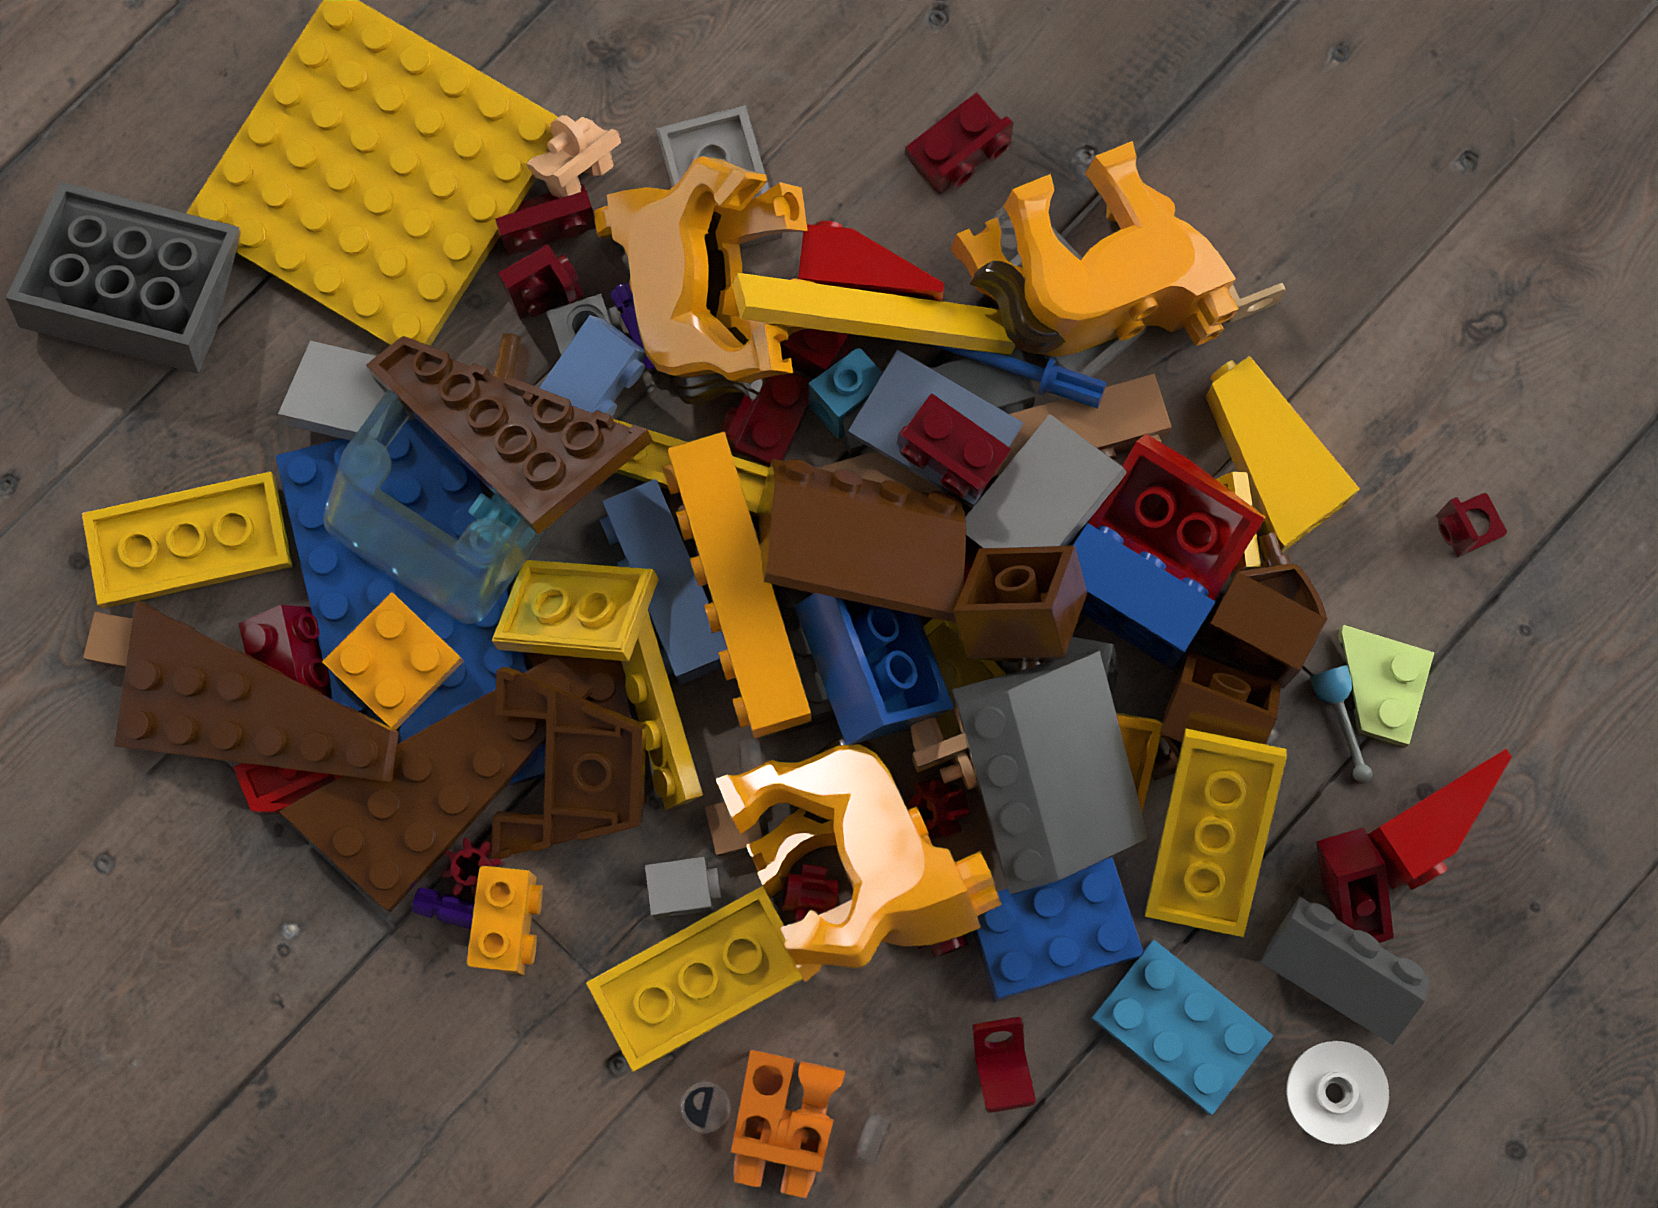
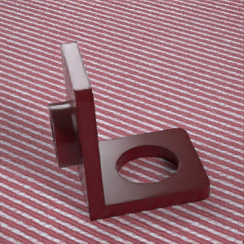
(1458, 529)
(1003, 1066)

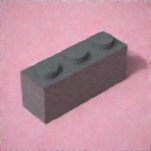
(1347, 970)

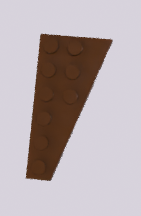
(512, 435)
(221, 704)
(440, 784)

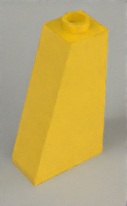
(1287, 466)

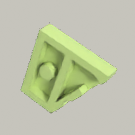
(1385, 683)

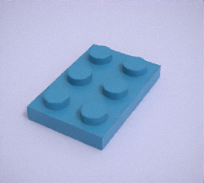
(1182, 1027)

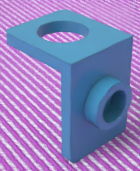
(842, 389)

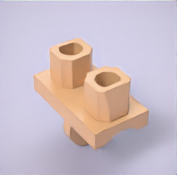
(574, 149)
(934, 750)

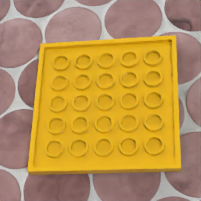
(376, 172)

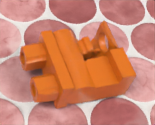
(779, 1134)

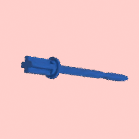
(1053, 378)

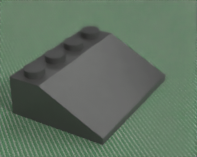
(125, 277)
(1051, 769)

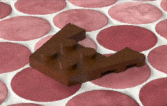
(589, 768)

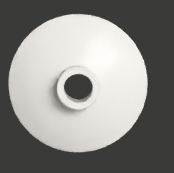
(1363, 1089)

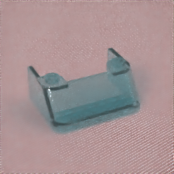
(453, 575)

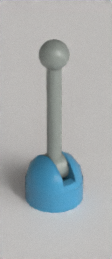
(1333, 688)

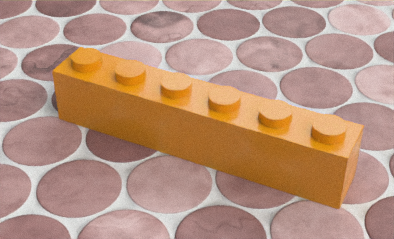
(742, 602)

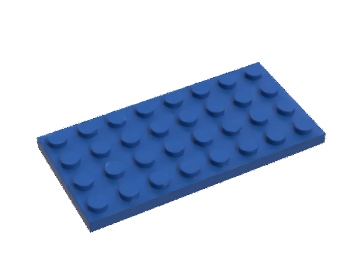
(348, 588)

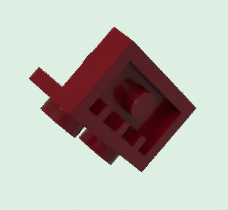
(959, 143)
(538, 281)
(769, 422)
(952, 447)

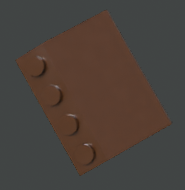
(862, 539)

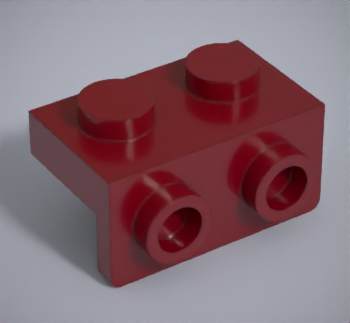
(545, 221)
(289, 643)

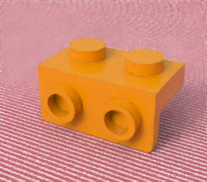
(503, 920)

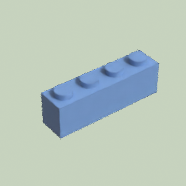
(596, 367)
(651, 541)

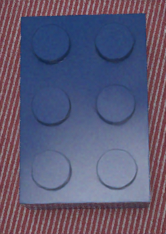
(1137, 596)
(872, 666)
(1057, 931)

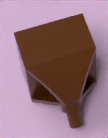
(1021, 604)
(1267, 617)
(1217, 701)

